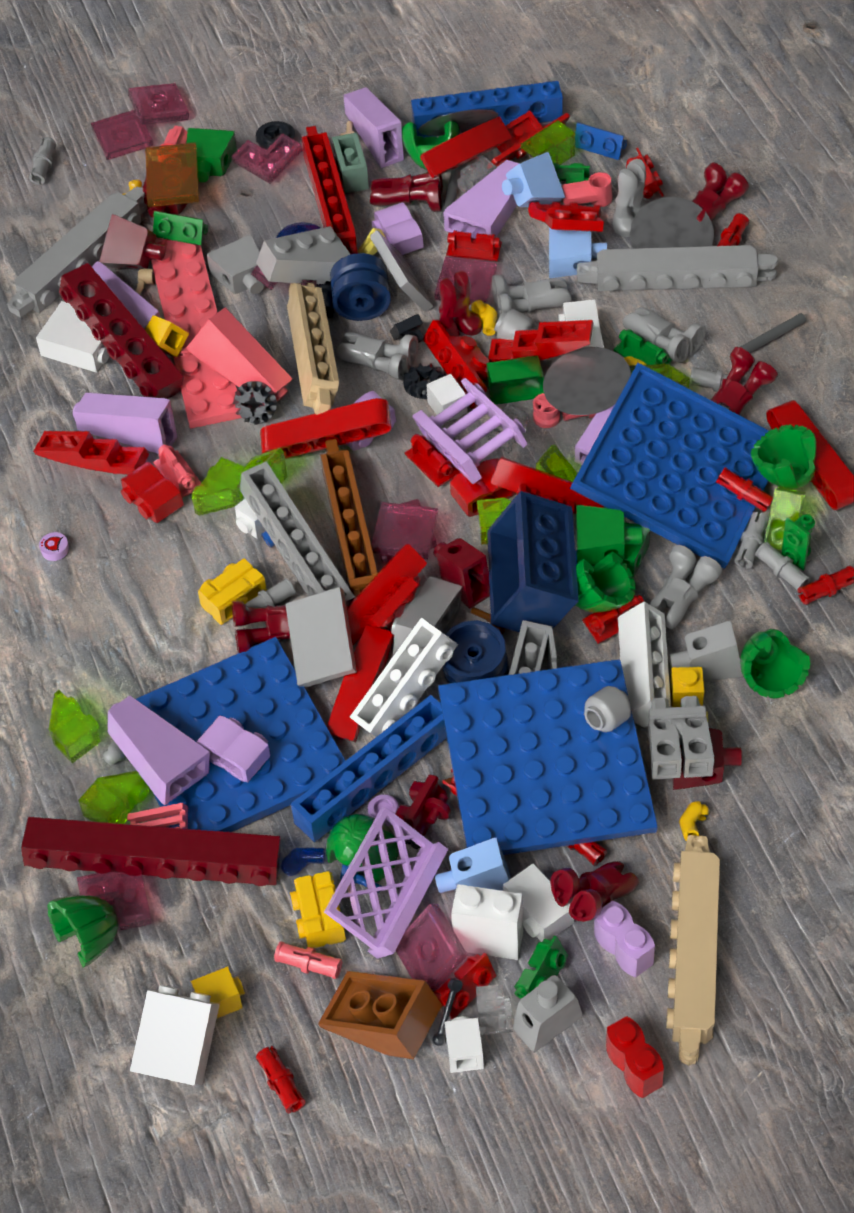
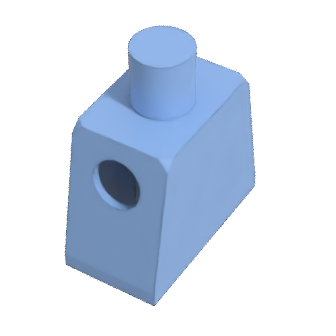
(534, 182)
(568, 249)
(476, 866)

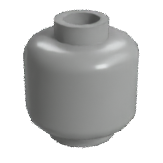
(512, 322)
(607, 709)

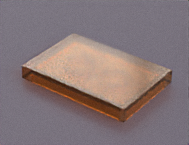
(172, 174)

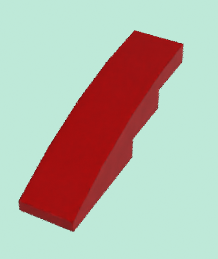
(465, 147)
(546, 342)
(84, 451)
(370, 661)

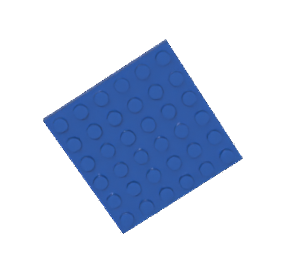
(663, 460)
(264, 697)
(535, 766)

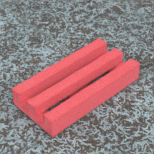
(161, 812)

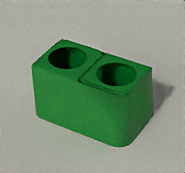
(515, 380)

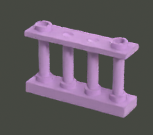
(455, 450)

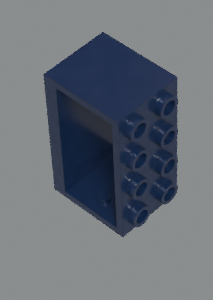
(532, 563)

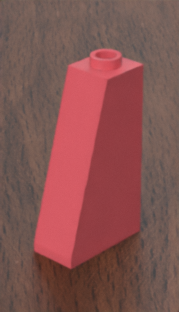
(237, 354)

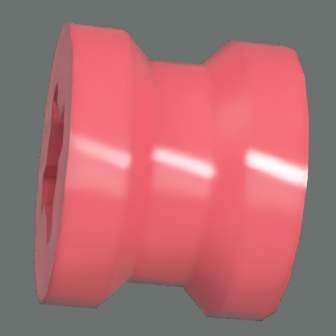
(544, 413)

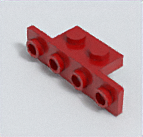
(521, 130)
(457, 356)
(523, 478)
(385, 592)

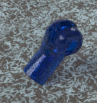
(300, 858)

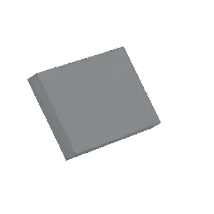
(401, 271)
(320, 637)

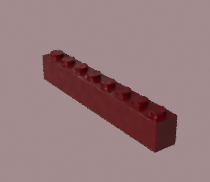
(151, 851)

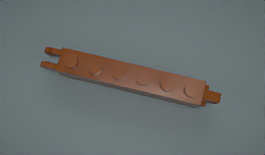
(348, 517)

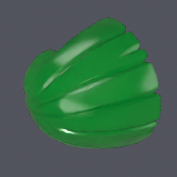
(417, 145)
(786, 456)
(604, 585)
(773, 664)
(347, 837)
(89, 919)

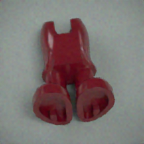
(717, 180)
(406, 189)
(455, 306)
(731, 392)
(273, 616)
(592, 889)

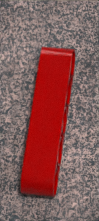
(343, 423)
(831, 474)

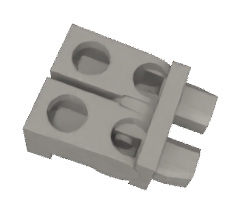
(677, 727)

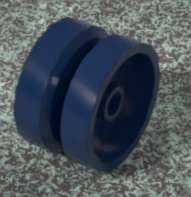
(360, 287)
(478, 654)

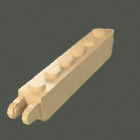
(312, 346)
(695, 948)

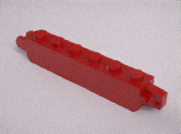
(328, 187)

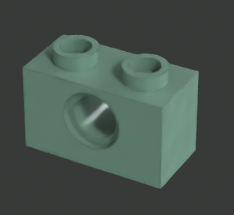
(350, 162)

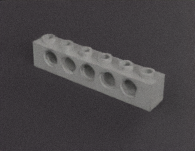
(290, 532)

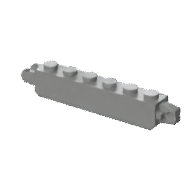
(81, 245)
(678, 268)

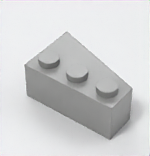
(301, 256)
(435, 603)
(534, 649)

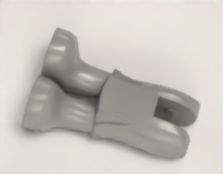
(629, 197)
(530, 295)
(664, 334)
(372, 353)
(676, 591)

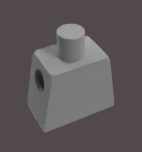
(234, 265)
(712, 650)
(551, 1011)

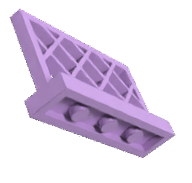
(404, 901)

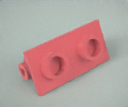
(176, 470)

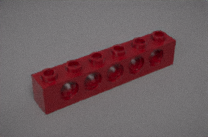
(120, 333)

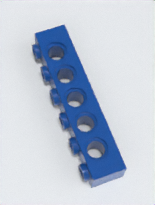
(509, 102)
(370, 769)

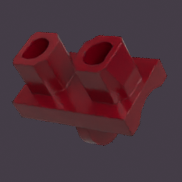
(427, 805)

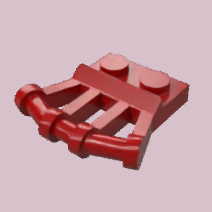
(568, 216)

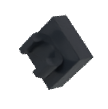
(407, 327)

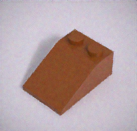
(382, 1012)

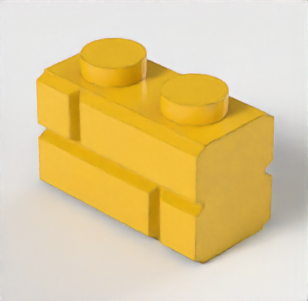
(236, 582)
(311, 899)

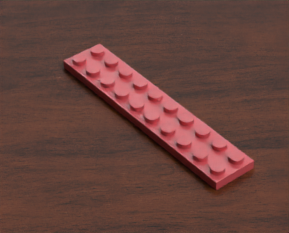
(189, 304)

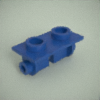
(599, 141)

